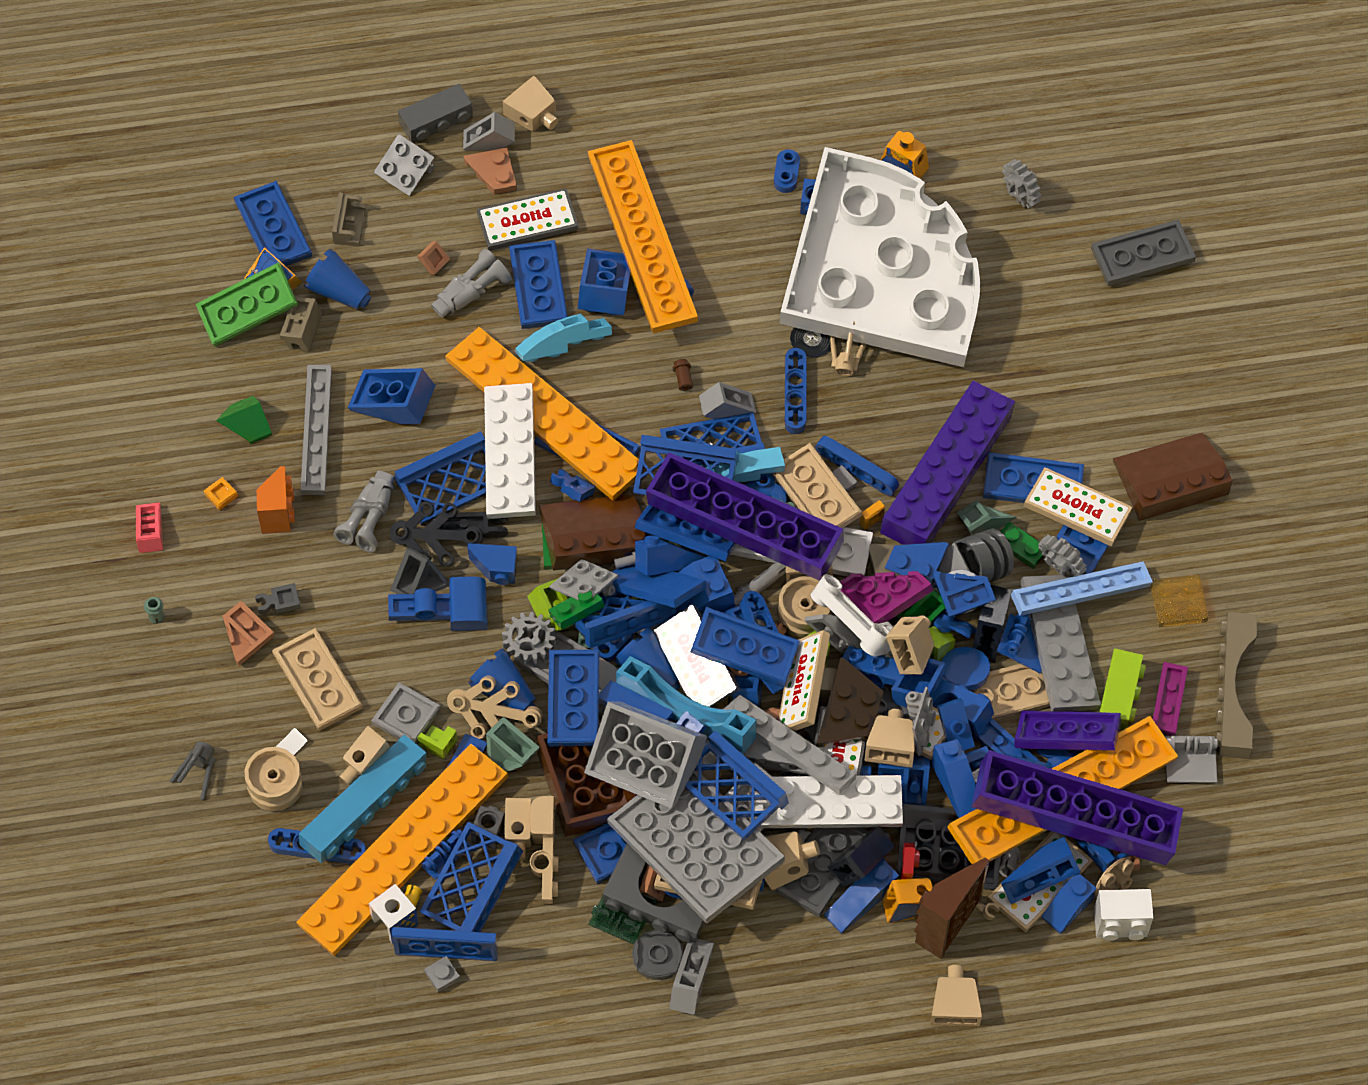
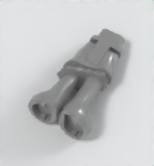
(464, 290)
(371, 504)

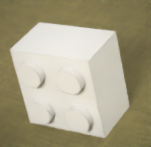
(1123, 914)

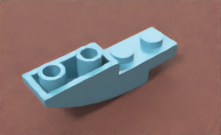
(553, 338)

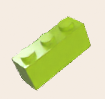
(1122, 685)

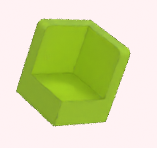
(438, 741)

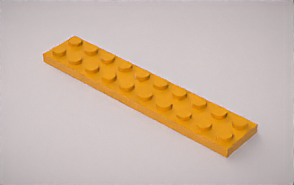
(642, 237)
(555, 418)
(1137, 754)
(402, 848)

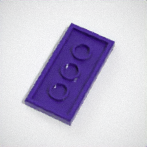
(1067, 730)

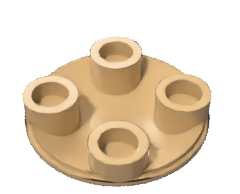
(1116, 876)

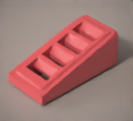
(149, 541)

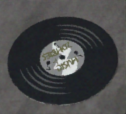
(811, 342)

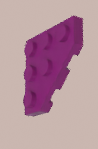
(885, 594)

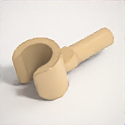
(983, 908)

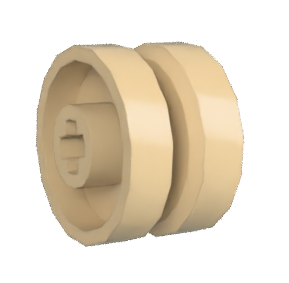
(797, 604)
(273, 779)

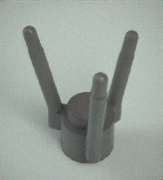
(199, 756)

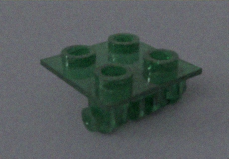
(617, 923)

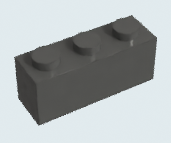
(435, 113)

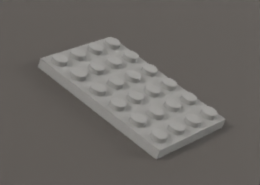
(696, 849)

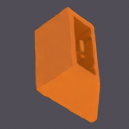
(275, 503)

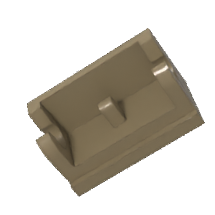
(348, 220)
(301, 323)

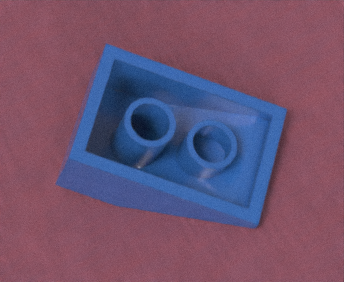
(604, 282)
(393, 394)
(718, 592)

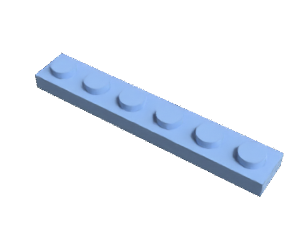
(1081, 588)

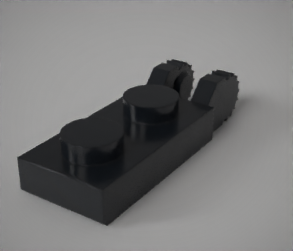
(477, 519)

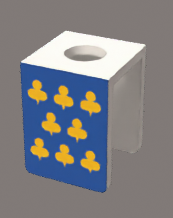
(381, 906)

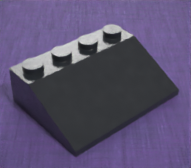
(938, 849)

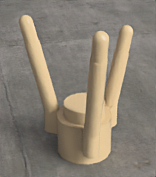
(845, 363)

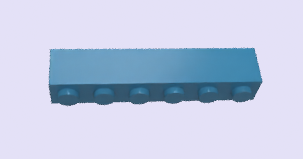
(362, 799)

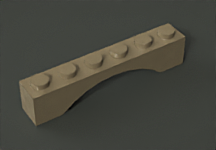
(1235, 729)

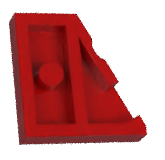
(909, 860)

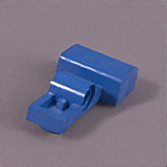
(463, 605)
(884, 670)

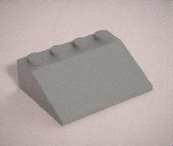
(644, 753)

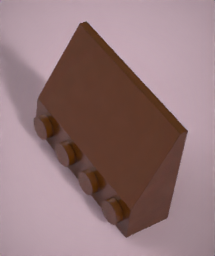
(1173, 476)
(591, 530)
(578, 797)
(949, 907)

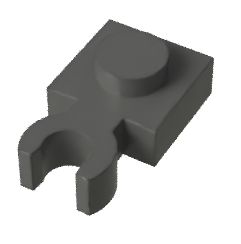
(283, 599)

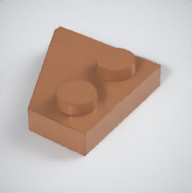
(493, 169)
(245, 632)

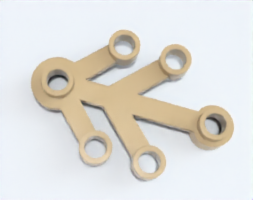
(490, 707)

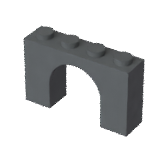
(624, 895)

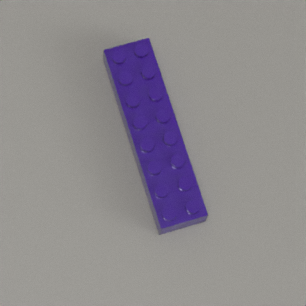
(948, 466)
(745, 516)
(1077, 807)

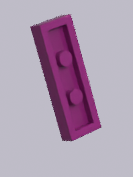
(1169, 697)

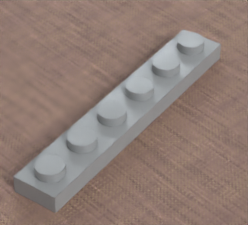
(316, 430)
(796, 748)

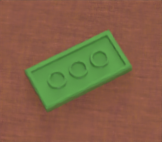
(246, 304)

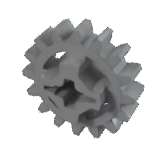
(1021, 183)
(1062, 556)
(528, 638)

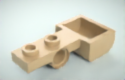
(543, 832)

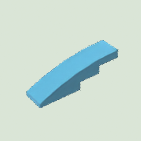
(753, 464)

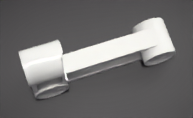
(873, 636)

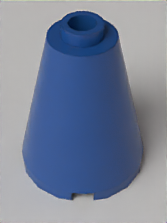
(338, 282)
(649, 652)
(504, 671)

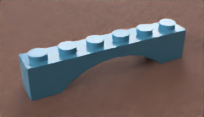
(730, 724)

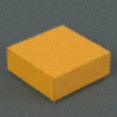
(220, 493)
(872, 515)

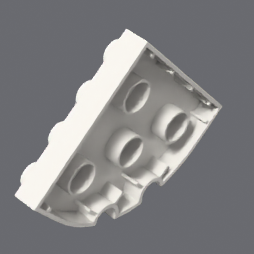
(883, 259)

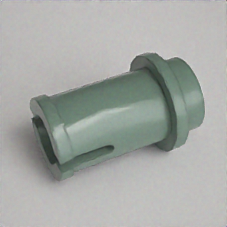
(154, 608)

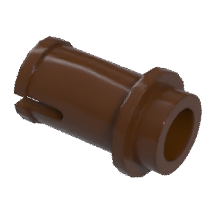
(682, 370)

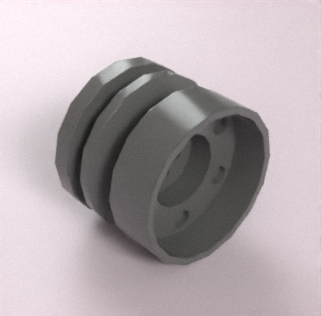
(987, 554)

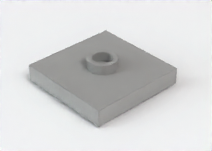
(406, 713)

